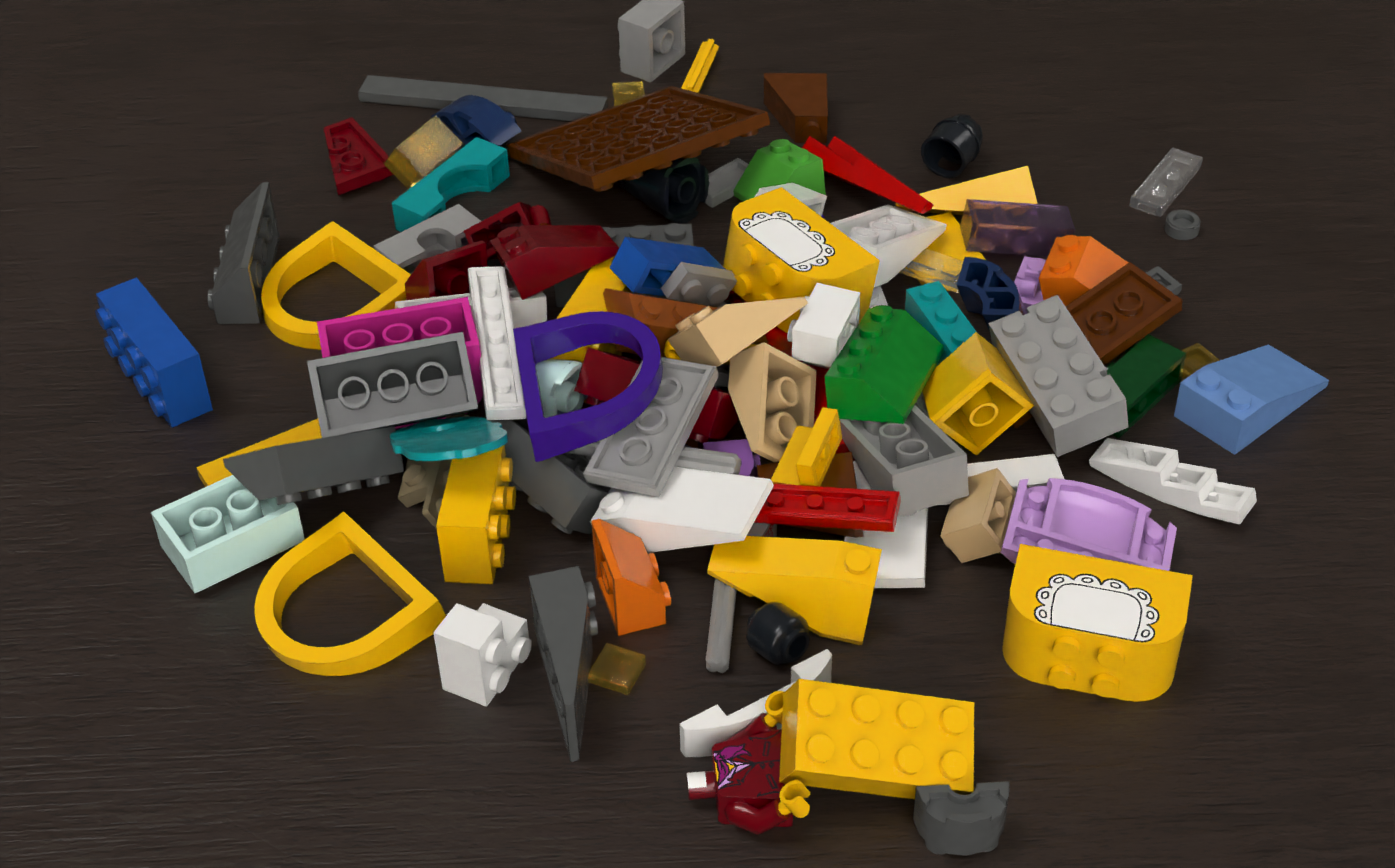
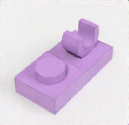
(1028, 282)

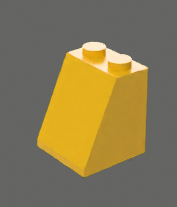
(975, 395)

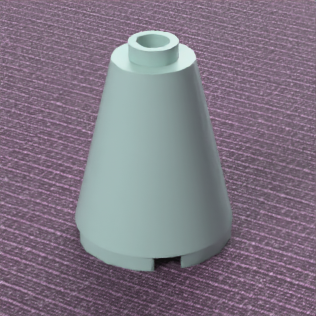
(557, 386)

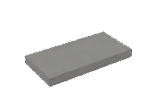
(649, 447)

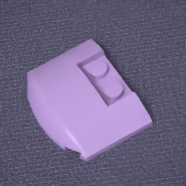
(1088, 523)

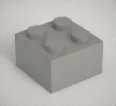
(651, 38)

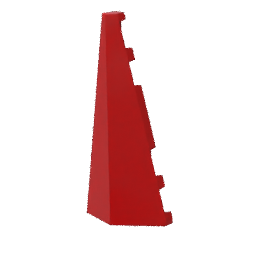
(851, 166)

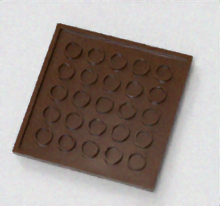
(637, 137)

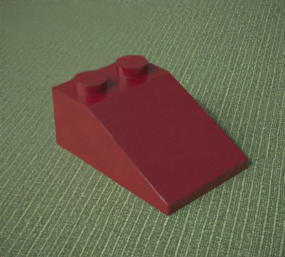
(549, 254)

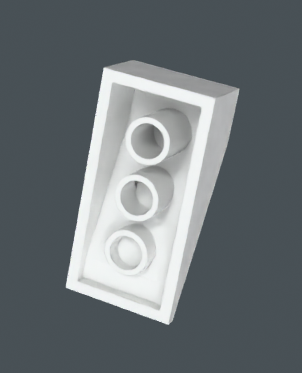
(891, 237)
(691, 510)

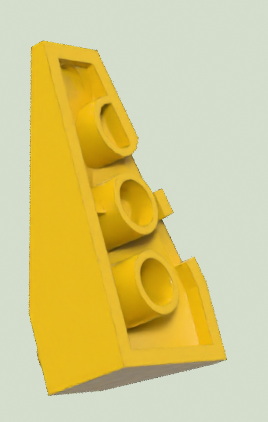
(1004, 186)
(816, 578)

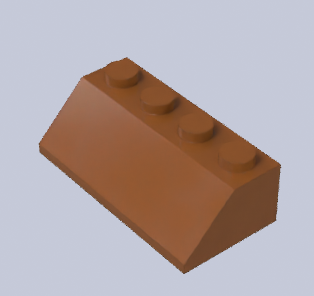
(655, 312)

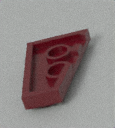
(354, 156)

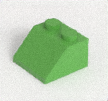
(781, 164)

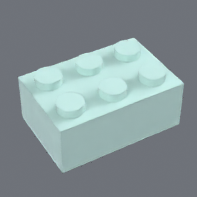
(224, 531)

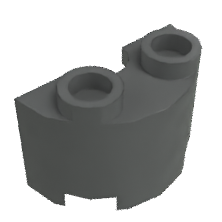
(961, 822)

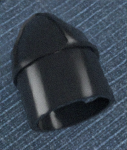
(954, 139)

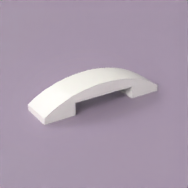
(714, 726)

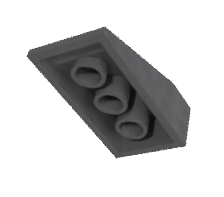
(565, 643)

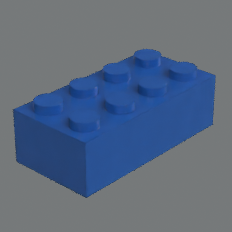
(153, 352)

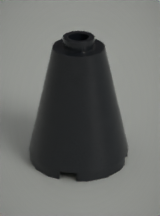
(672, 190)

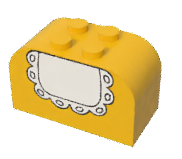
(786, 248)
(1095, 624)

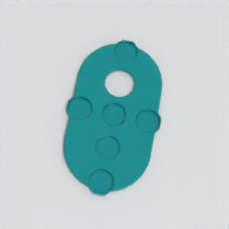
(448, 438)

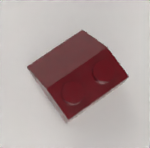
(445, 272)

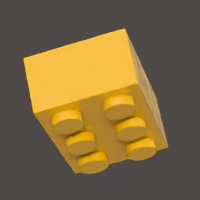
(476, 517)

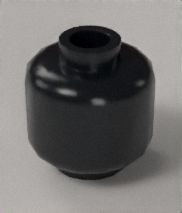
(778, 633)

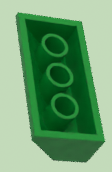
(882, 367)

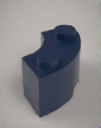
(478, 117)
(988, 290)

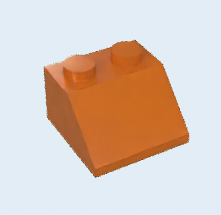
(1076, 267)
(628, 579)

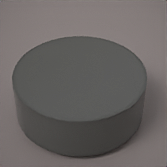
(1182, 225)

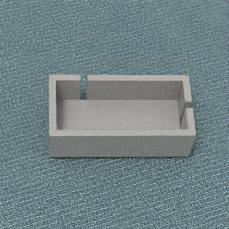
(1060, 375)

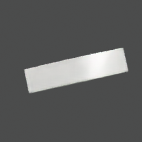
(1162, 477)

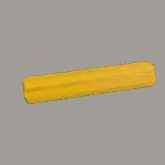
(700, 66)

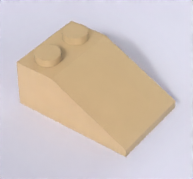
(722, 333)
(771, 397)

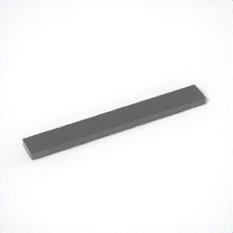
(516, 101)

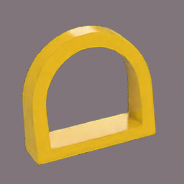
(319, 250)
(313, 555)

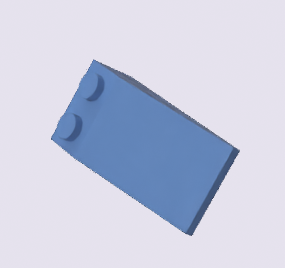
(1245, 395)

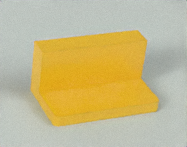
(810, 451)

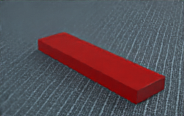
(831, 507)

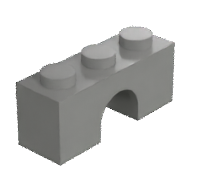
(428, 238)

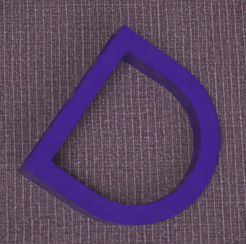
(588, 425)

